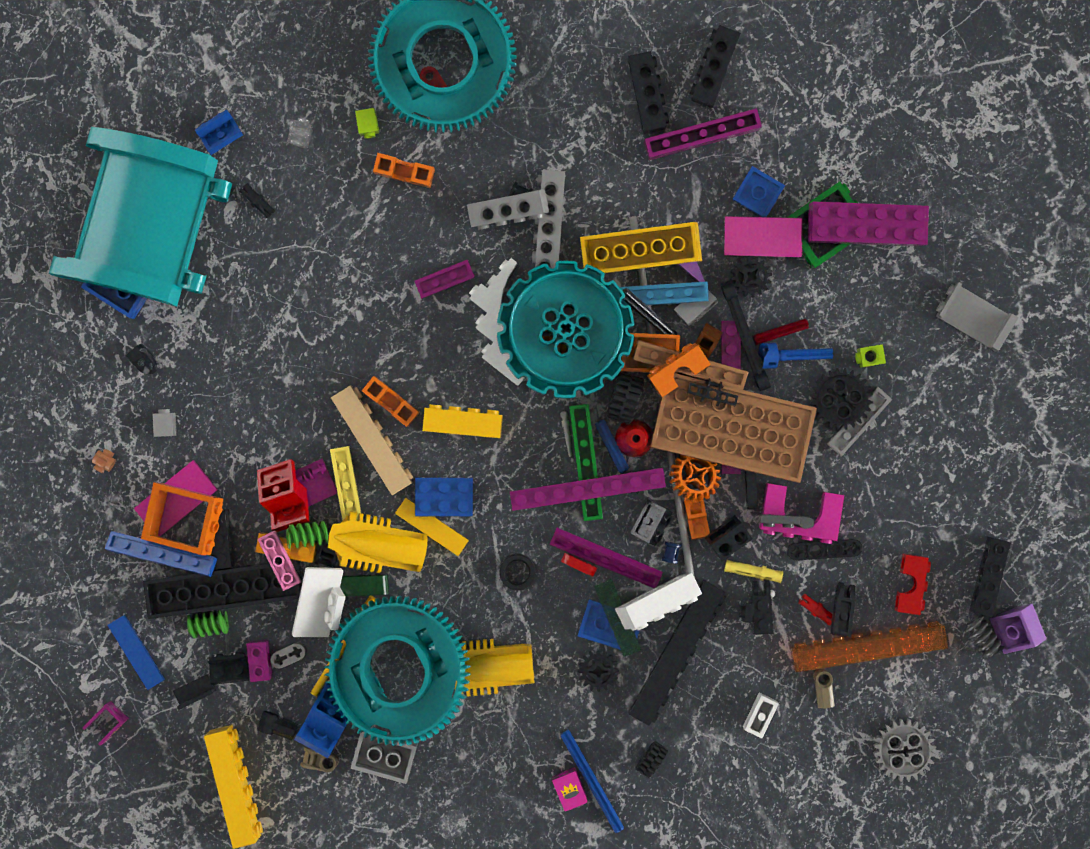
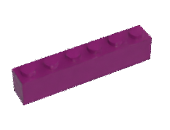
(702, 134)

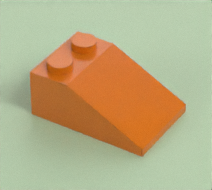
(664, 340)

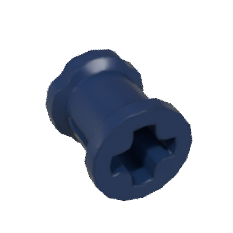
(671, 552)

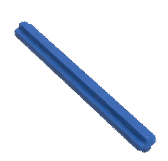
(592, 781)

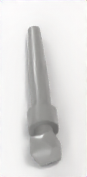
(565, 423)

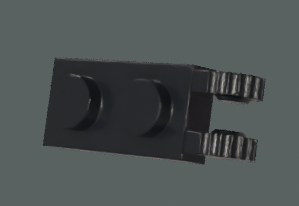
(843, 611)
(762, 613)

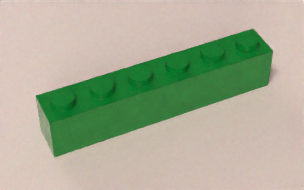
(585, 457)

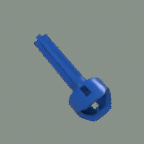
(773, 355)

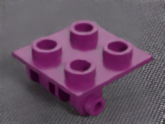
(317, 481)

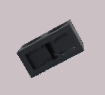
(727, 536)

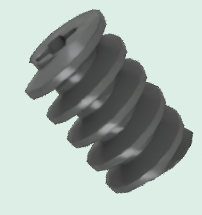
(984, 636)

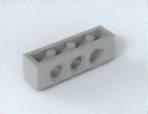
(536, 200)

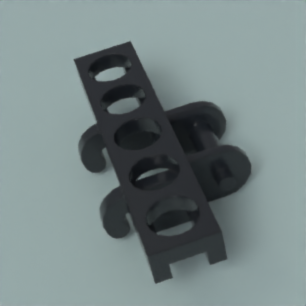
(719, 393)

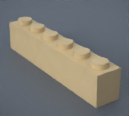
(372, 440)

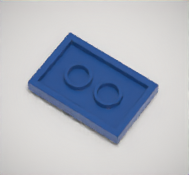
(443, 497)
(597, 627)

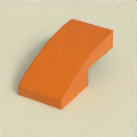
(697, 519)

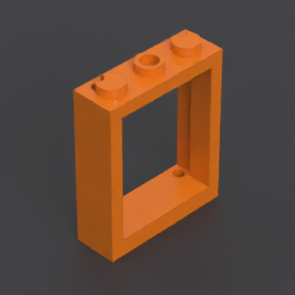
(155, 513)

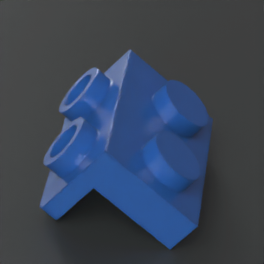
(218, 132)

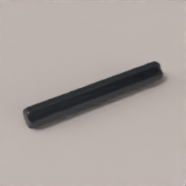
(647, 313)

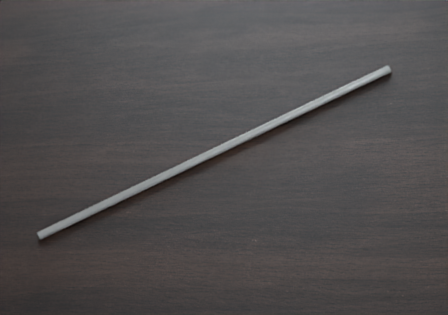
(671, 456)

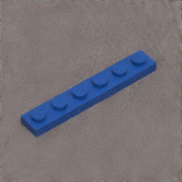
(160, 554)

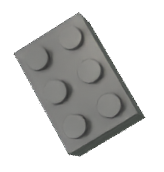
(384, 760)

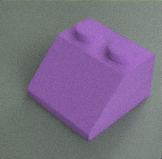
(1018, 628)

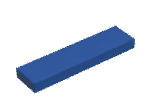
(136, 652)

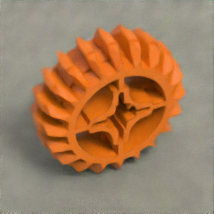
(698, 483)

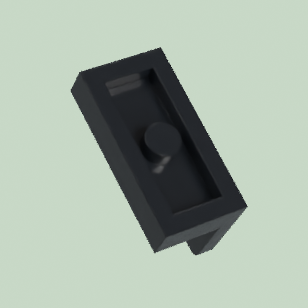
(194, 691)

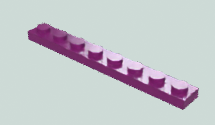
(732, 357)
(587, 489)

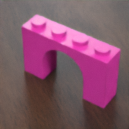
(825, 526)

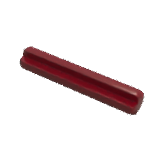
(781, 331)

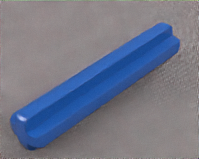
(611, 446)

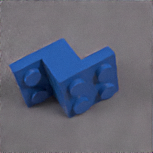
(322, 725)

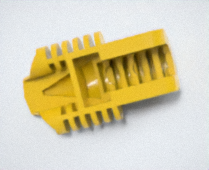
(376, 544)
(497, 666)

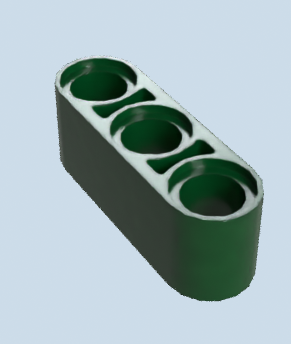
(365, 585)

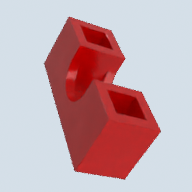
(912, 600)

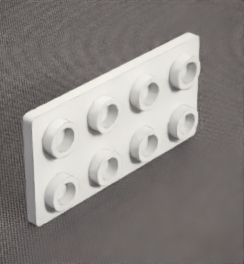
(319, 603)

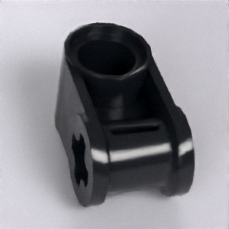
(326, 556)

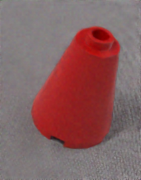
(625, 434)

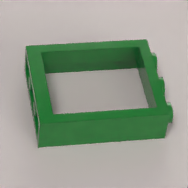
(807, 252)

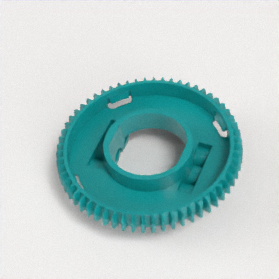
(447, 105)
(359, 690)

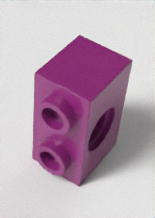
(259, 660)

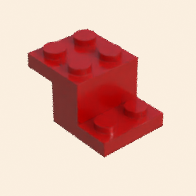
(282, 495)

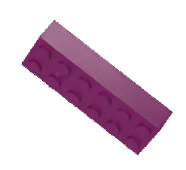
(868, 223)

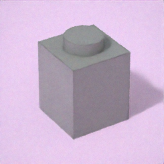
(164, 423)

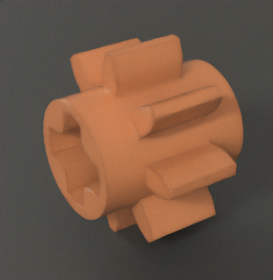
(103, 461)

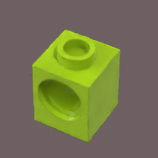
(367, 123)
(879, 356)

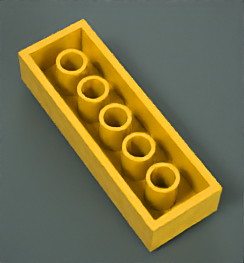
(642, 248)
(233, 786)

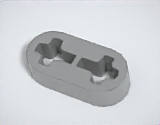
(290, 659)

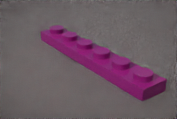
(606, 558)

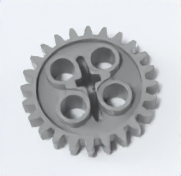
(903, 733)

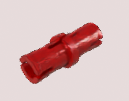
(816, 609)

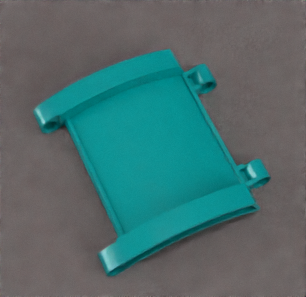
(143, 217)

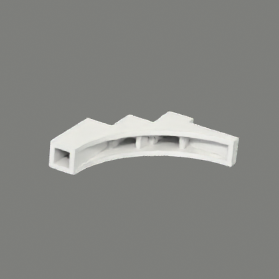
(490, 301)

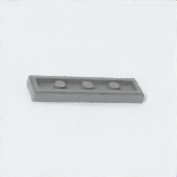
(845, 438)

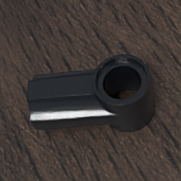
(272, 724)

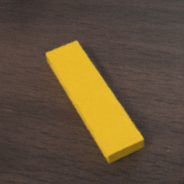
(433, 528)

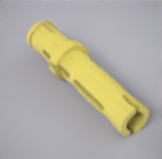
(762, 573)

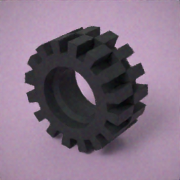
(651, 759)

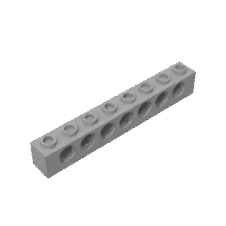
(557, 180)

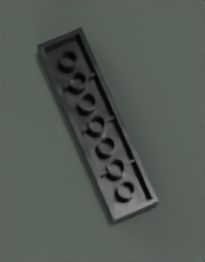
(222, 590)

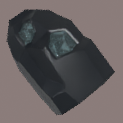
(142, 359)

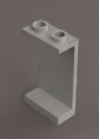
(975, 317)

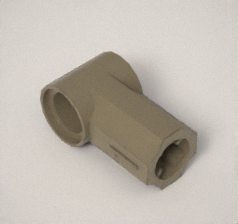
(824, 690)

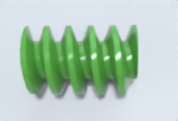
(306, 533)
(208, 625)

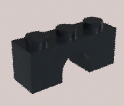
(222, 548)

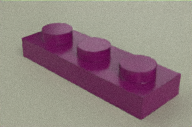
(444, 279)

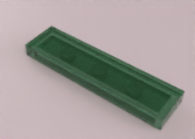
(610, 600)

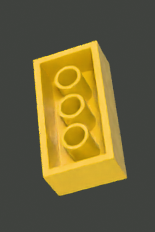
(461, 422)

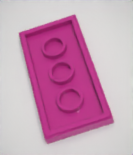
(763, 236)
(179, 506)

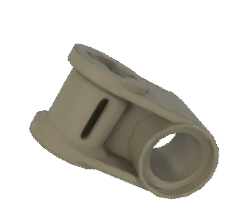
(317, 761)

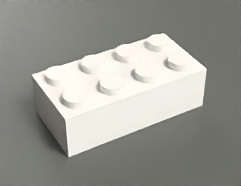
(658, 601)

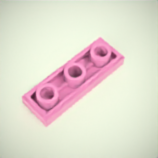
(285, 571)

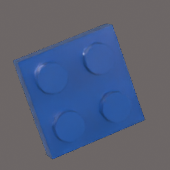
(758, 192)

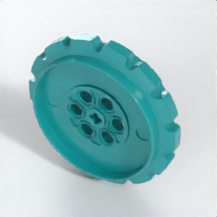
(591, 299)

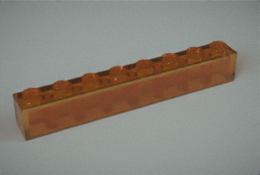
(868, 647)

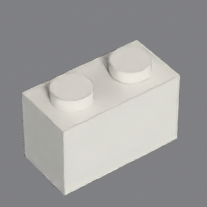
(760, 715)

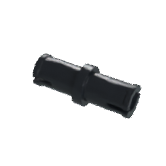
(257, 200)

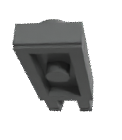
(787, 520)

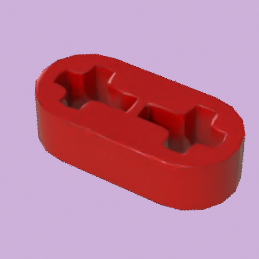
(579, 564)

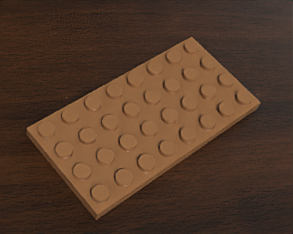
(754, 436)

